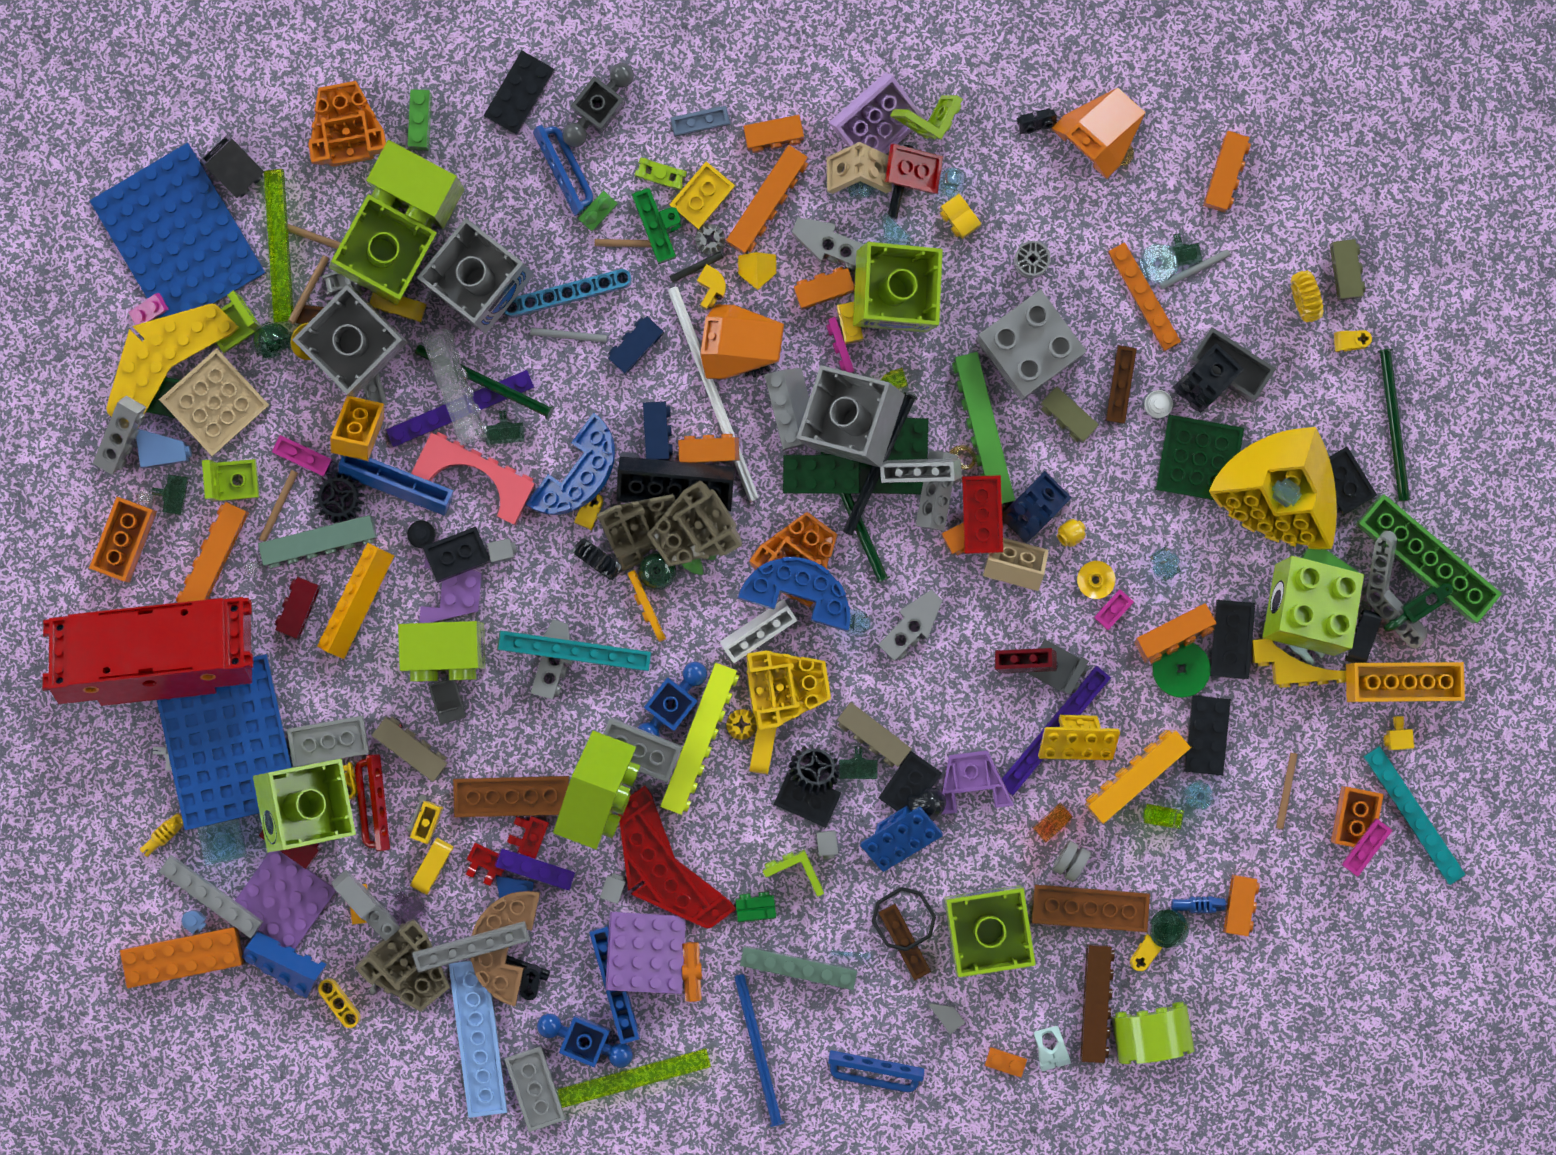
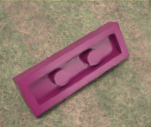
(839, 345)
(302, 455)
(1366, 847)

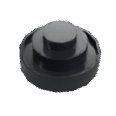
(421, 534)

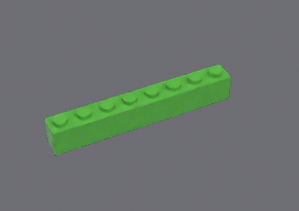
(982, 421)

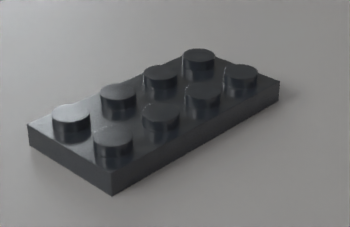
(519, 92)
(1232, 639)
(1207, 735)

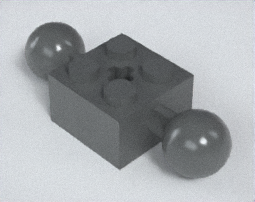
(596, 91)

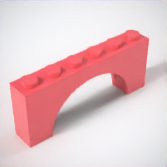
(442, 454)

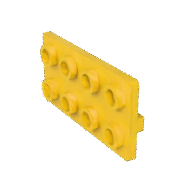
(1079, 739)

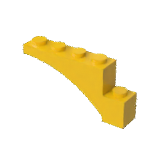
(1289, 669)

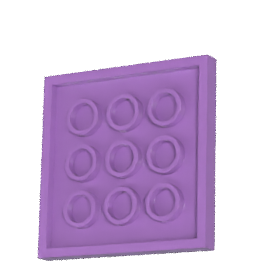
(285, 898)
(645, 953)

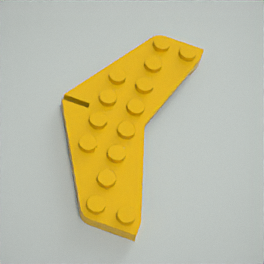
(165, 345)

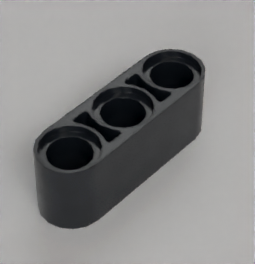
(1364, 638)

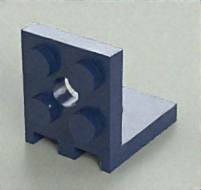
(1036, 506)

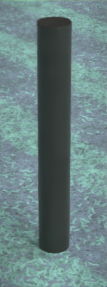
(697, 266)

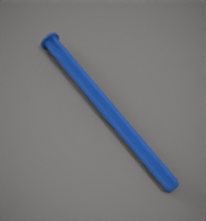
(758, 1050)

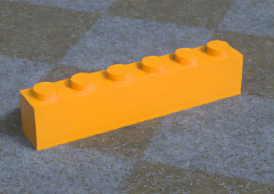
(355, 601)

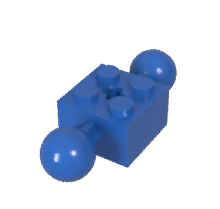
(694, 675)
(550, 1026)

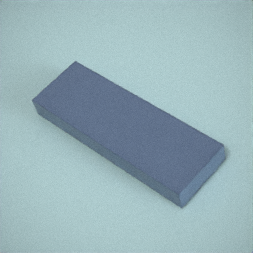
(700, 121)

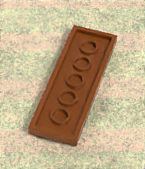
(509, 796)
(1090, 908)

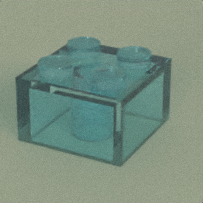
(222, 842)

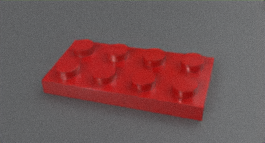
(982, 514)

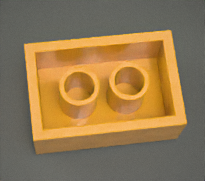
(357, 428)

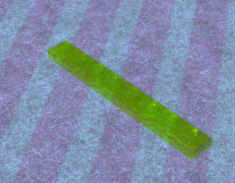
(278, 245)
(634, 1077)

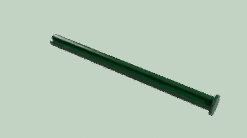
(500, 388)
(1394, 424)
(865, 539)

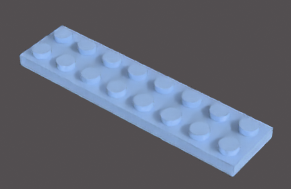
(477, 1042)

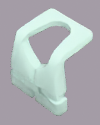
(1051, 1058)

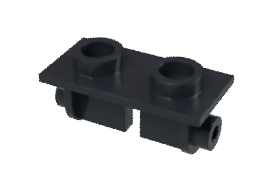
(1045, 120)

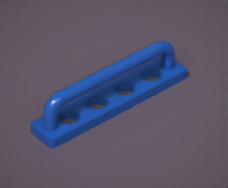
(541, 135)
(876, 1066)

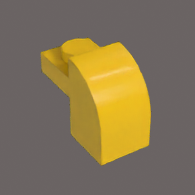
(715, 283)

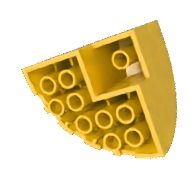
(1248, 480)

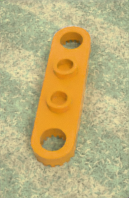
(648, 614)

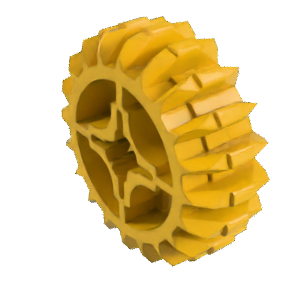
(1307, 296)

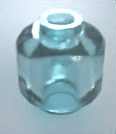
(951, 182)
(1286, 492)
(858, 622)

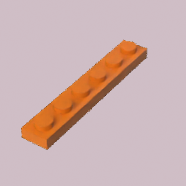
(1144, 296)

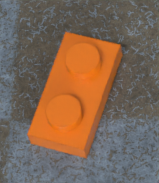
(1005, 1062)

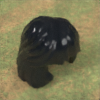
(930, 800)

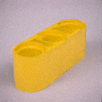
(406, 307)
(762, 750)
(431, 866)
(330, 998)

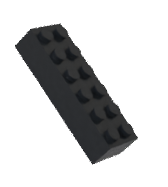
(650, 478)

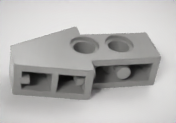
(813, 235)
(924, 613)
(560, 631)
(365, 905)

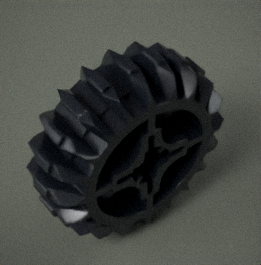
(346, 494)
(597, 559)
(828, 766)

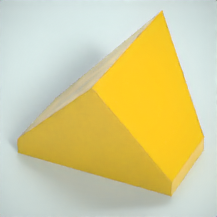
(757, 268)

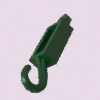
(1418, 607)

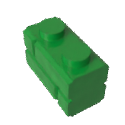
(755, 907)

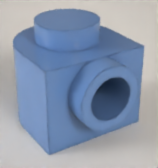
(194, 921)

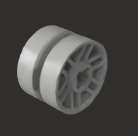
(1040, 255)
(1071, 861)

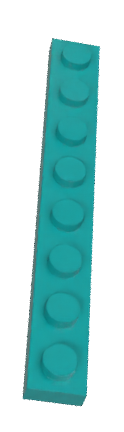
(573, 650)
(1414, 815)

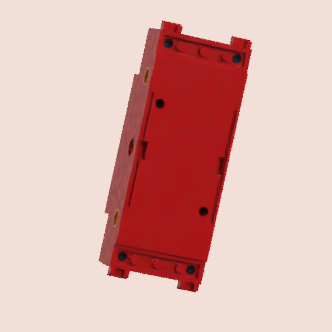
(149, 651)

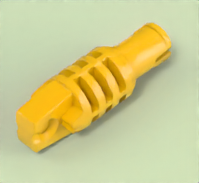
(163, 834)

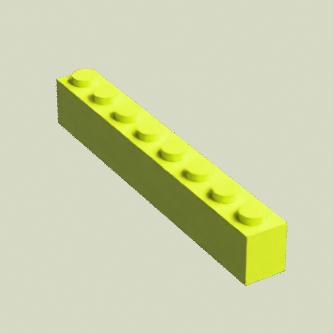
(698, 739)

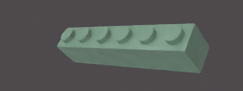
(316, 541)
(798, 967)

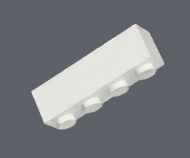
(758, 631)

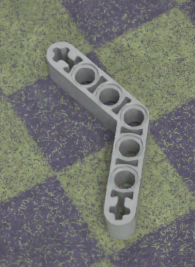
(1387, 597)

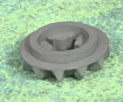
(713, 247)

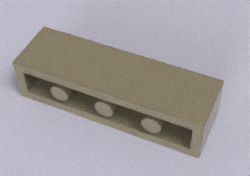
(873, 734)
(409, 748)

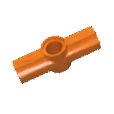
(692, 971)

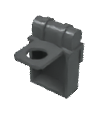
(447, 701)

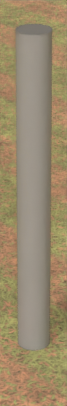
(1194, 269)
(568, 335)

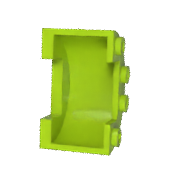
(1153, 1035)

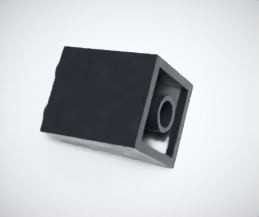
(232, 166)

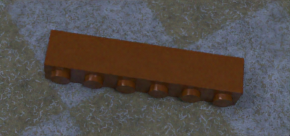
(1095, 1003)

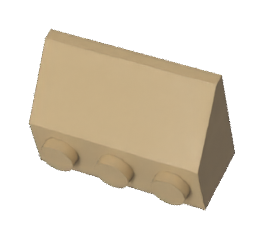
(1018, 564)

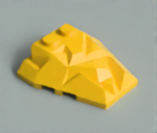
(784, 686)

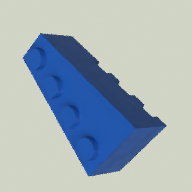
(284, 964)

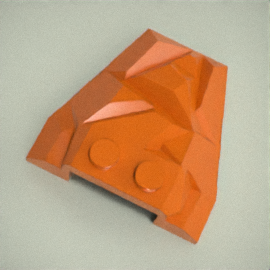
(344, 127)
(803, 539)

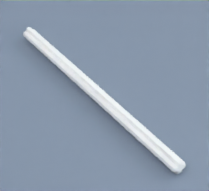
(711, 389)

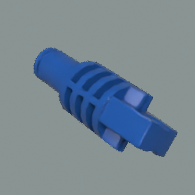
(1199, 904)

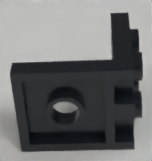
(1202, 385)

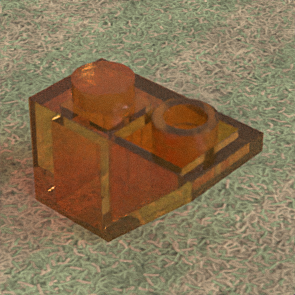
(1052, 822)

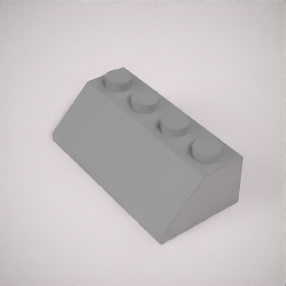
(789, 402)

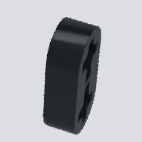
(526, 981)

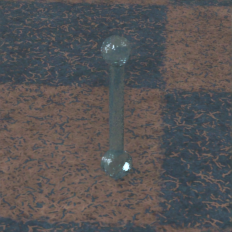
(867, 955)

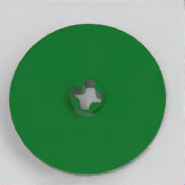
(1182, 684)

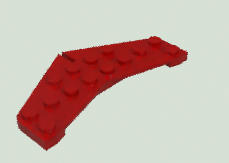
(667, 880)

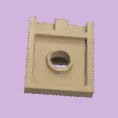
(861, 164)

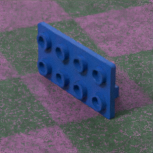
(900, 837)

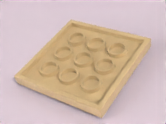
(214, 402)

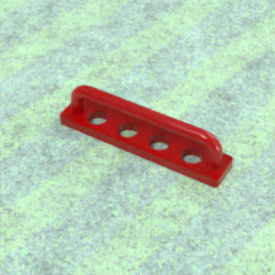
(378, 803)

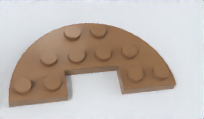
(491, 968)

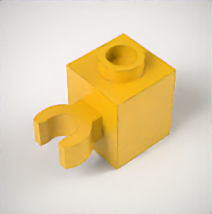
(1400, 737)

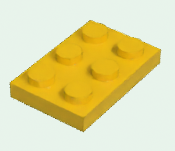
(702, 195)

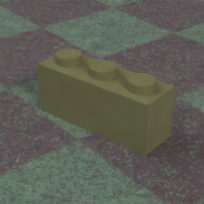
(1347, 269)
(1068, 415)

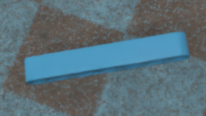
(577, 295)

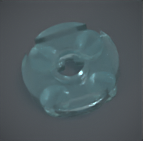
(1169, 262)

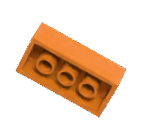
(123, 539)
(1175, 633)

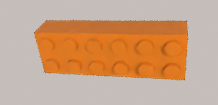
(182, 957)

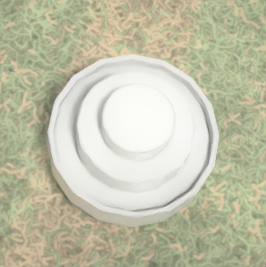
(1158, 404)

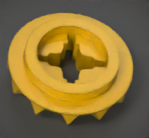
(735, 717)

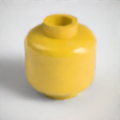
(1071, 533)

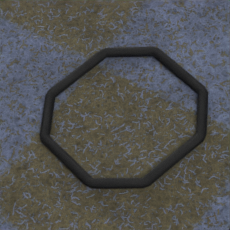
(879, 930)

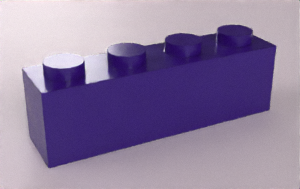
(534, 869)

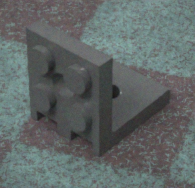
(1068, 670)

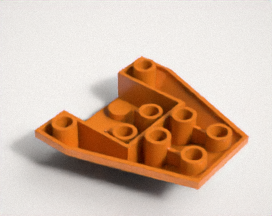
(1102, 129)
(738, 341)

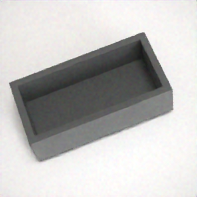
(1255, 373)

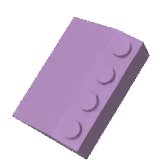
(869, 118)

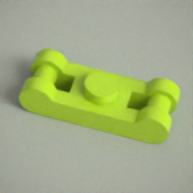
(660, 173)

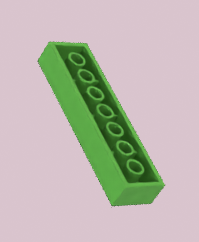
(1430, 559)

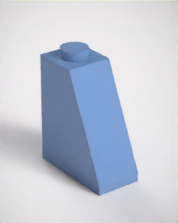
(160, 450)

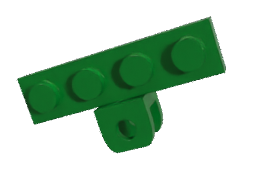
(657, 224)

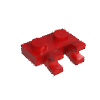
(532, 837)
(484, 858)

